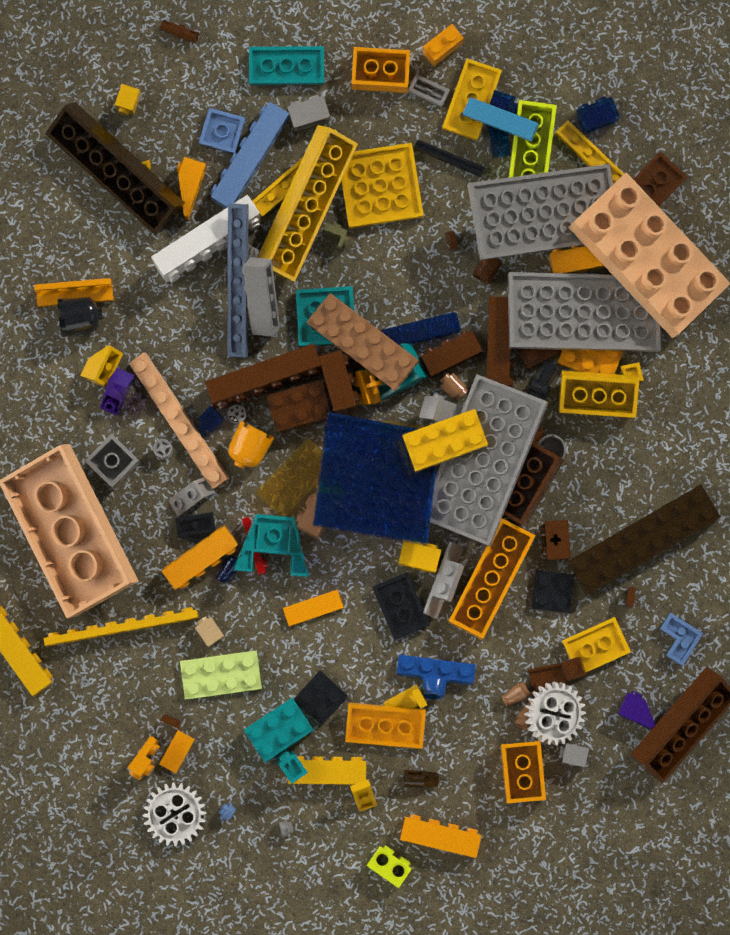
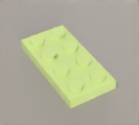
(220, 675)

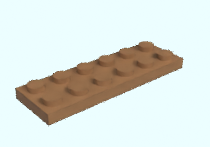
(362, 342)

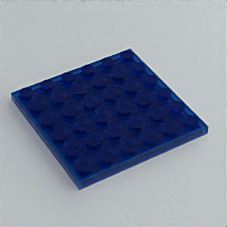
(371, 482)

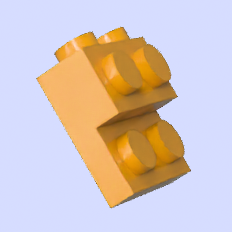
(142, 764)

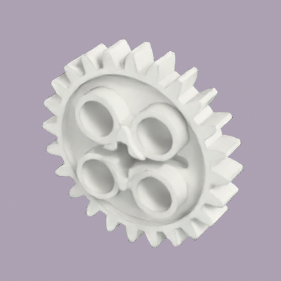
(550, 730)
(165, 799)

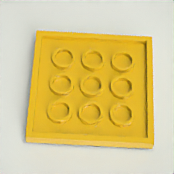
(382, 186)

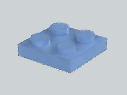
(222, 131)

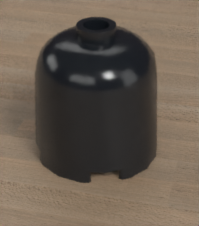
(78, 316)

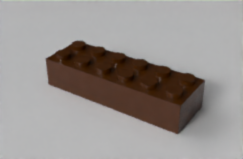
(263, 376)
(683, 725)

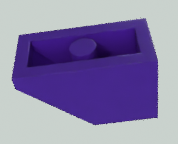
(636, 710)

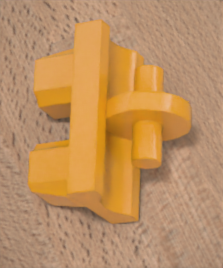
(368, 387)

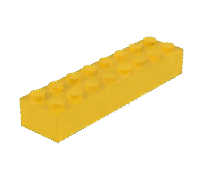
(307, 201)

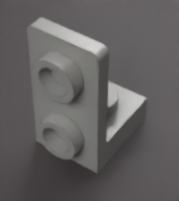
(191, 495)

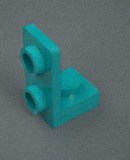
(291, 765)

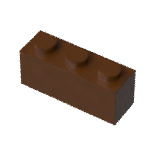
(450, 354)

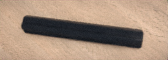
(449, 158)

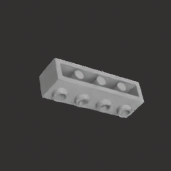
(261, 296)

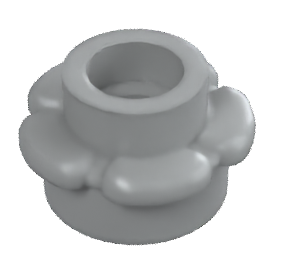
(285, 828)

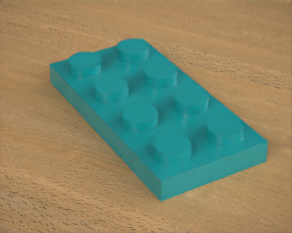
(286, 65)

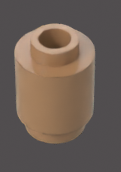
(453, 386)

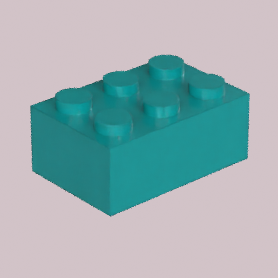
(278, 730)

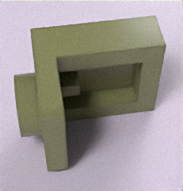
(336, 231)

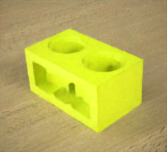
(386, 870)

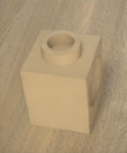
(209, 631)

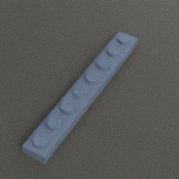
(237, 298)

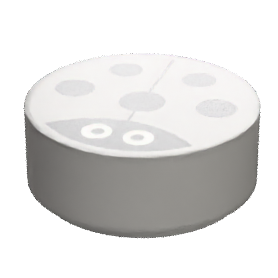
(236, 414)

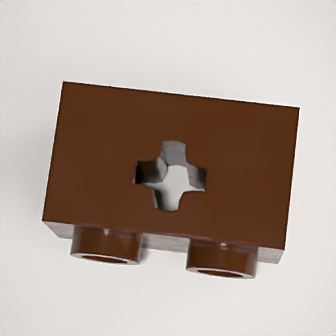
(561, 531)

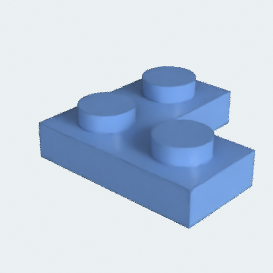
(685, 638)

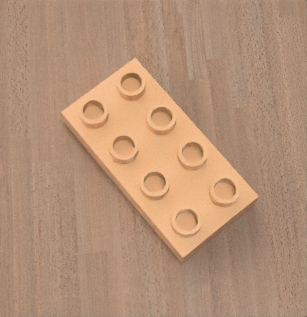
(649, 255)
(68, 531)

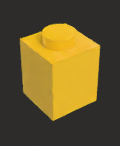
(127, 100)

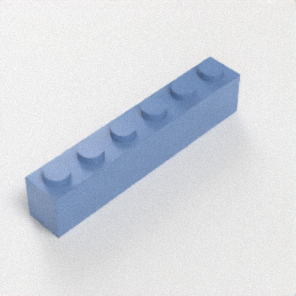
(250, 156)

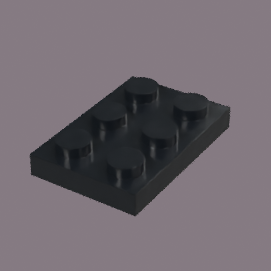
(400, 606)

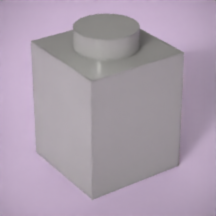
(573, 755)

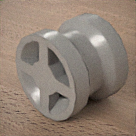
(161, 445)

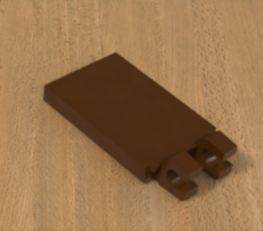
(660, 178)

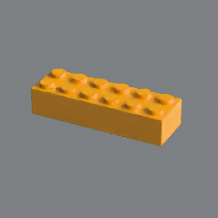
(491, 579)

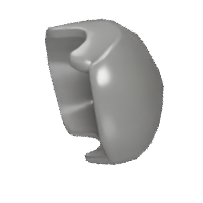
(554, 444)

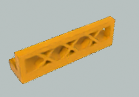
(98, 289)

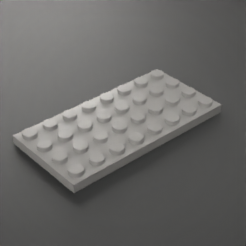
(533, 209)
(577, 314)
(478, 485)

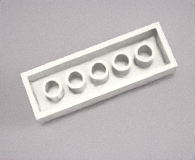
(200, 243)

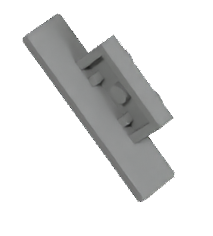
(445, 581)

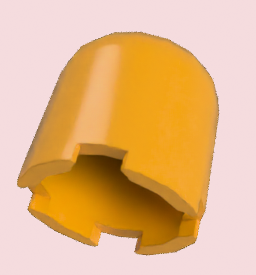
(249, 445)

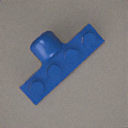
(435, 673)

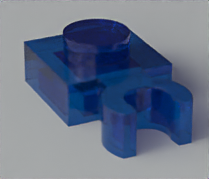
(209, 421)

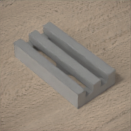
(443, 97)

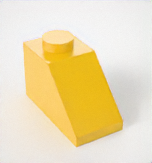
(102, 366)

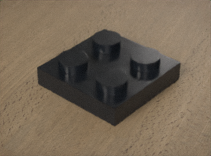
(552, 591)
(321, 697)

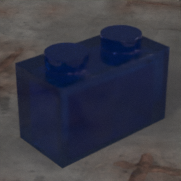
(597, 115)

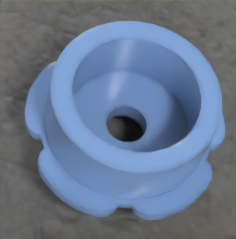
(226, 811)

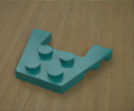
(272, 536)

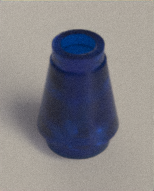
(226, 569)

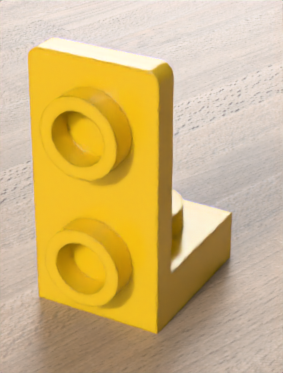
(409, 698)

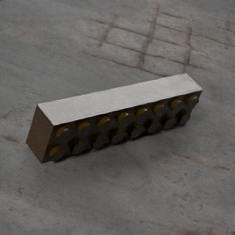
(114, 168)
(643, 539)

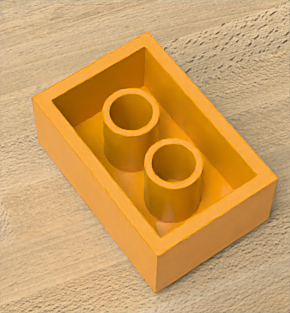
(380, 70)
(523, 772)

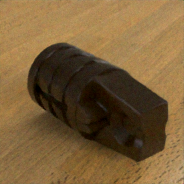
(421, 778)

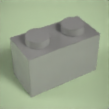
(308, 113)

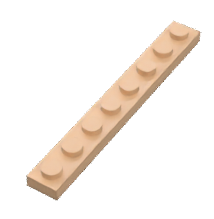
(179, 420)

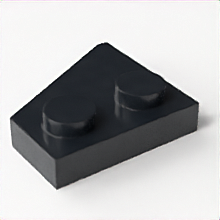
(195, 526)

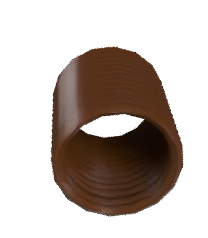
(487, 269)

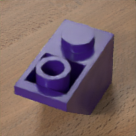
(116, 391)

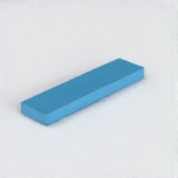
(500, 119)

